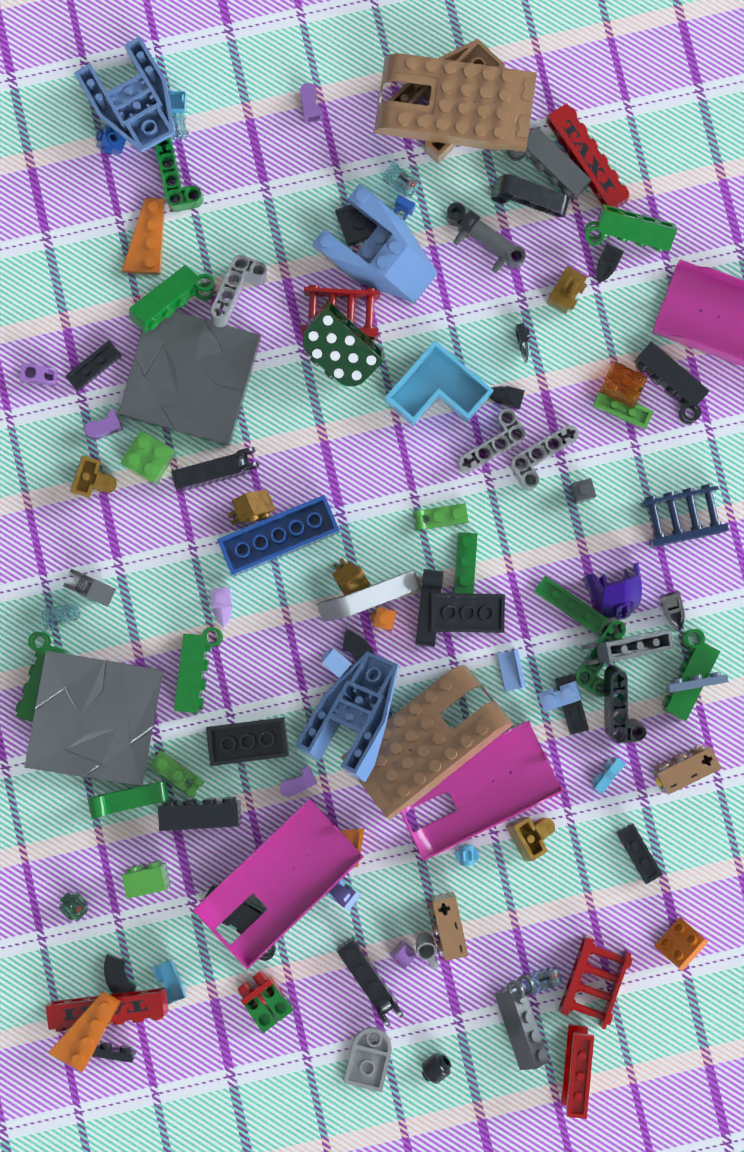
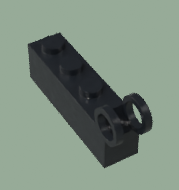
(673, 379)
(214, 470)
(242, 919)
(369, 979)

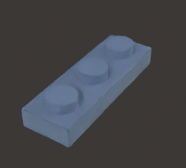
(696, 682)

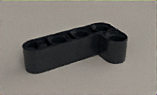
(529, 194)
(431, 583)
(612, 684)

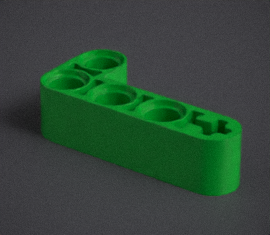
(172, 173)
(593, 678)
(127, 799)

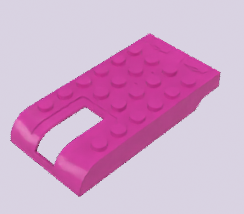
(716, 296)
(488, 803)
(271, 878)

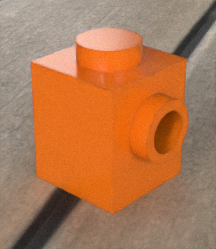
(383, 618)

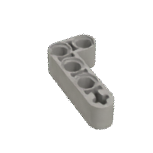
(233, 291)
(489, 445)
(546, 452)

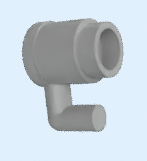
(426, 949)

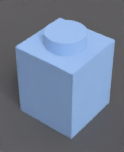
(335, 662)

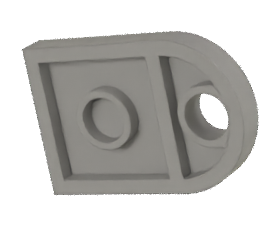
(368, 1060)

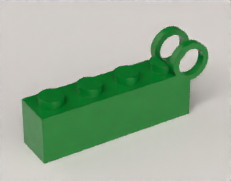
(631, 227)
(168, 297)
(699, 662)
(192, 669)
(26, 708)

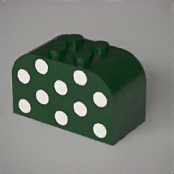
(340, 347)

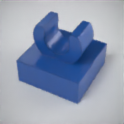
(404, 205)

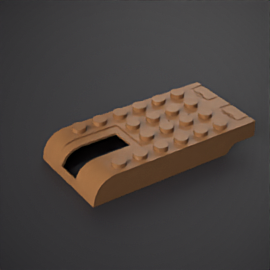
(459, 103)
(433, 744)

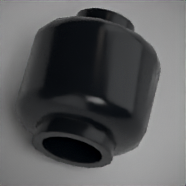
(436, 1068)

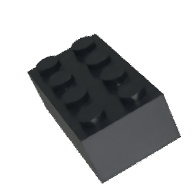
(247, 741)
(199, 814)

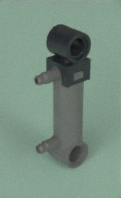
(472, 226)

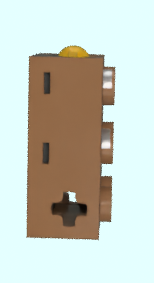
(686, 769)
(448, 926)

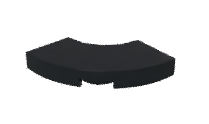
(356, 645)
(116, 976)

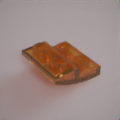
(623, 384)

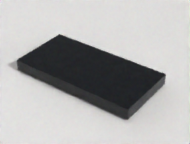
(466, 612)

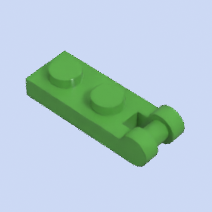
(441, 516)
(176, 773)

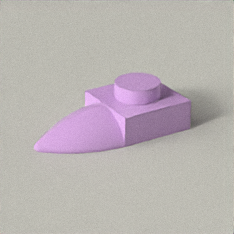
(221, 604)

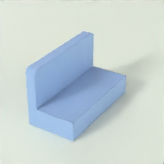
(511, 670)

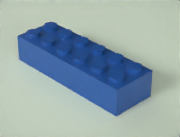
(278, 535)

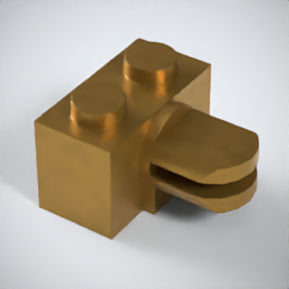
(566, 290)
(89, 478)
(252, 507)
(349, 577)
(530, 836)

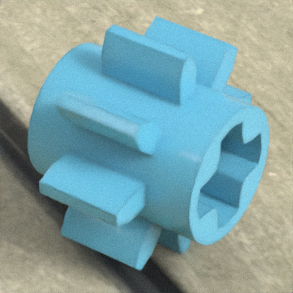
(466, 855)

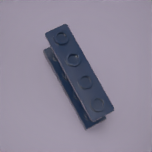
(678, 534)

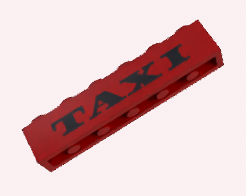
(585, 154)
(133, 1006)

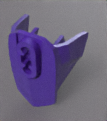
(616, 597)

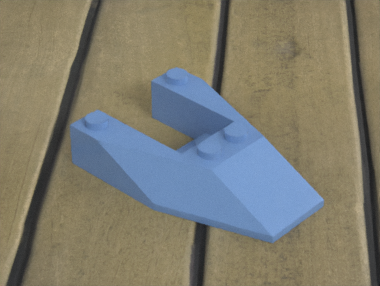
(137, 107)
(388, 259)
(359, 703)

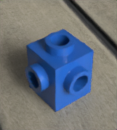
(110, 141)

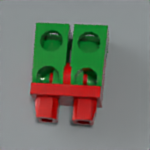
(265, 995)

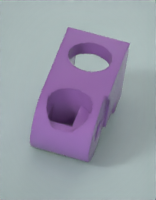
(308, 98)
(38, 374)
(103, 427)
(291, 787)
(403, 954)

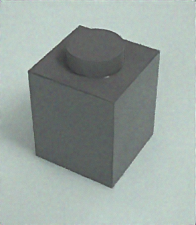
(583, 491)

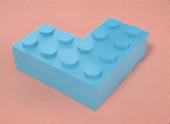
(436, 377)

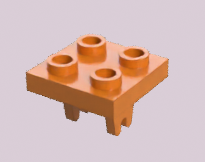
(681, 944)

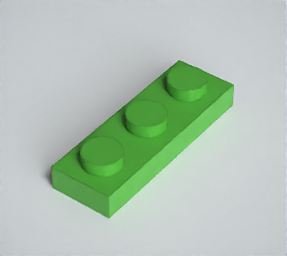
(638, 416)

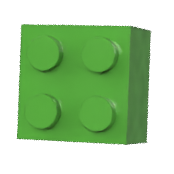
(148, 458)
(146, 880)

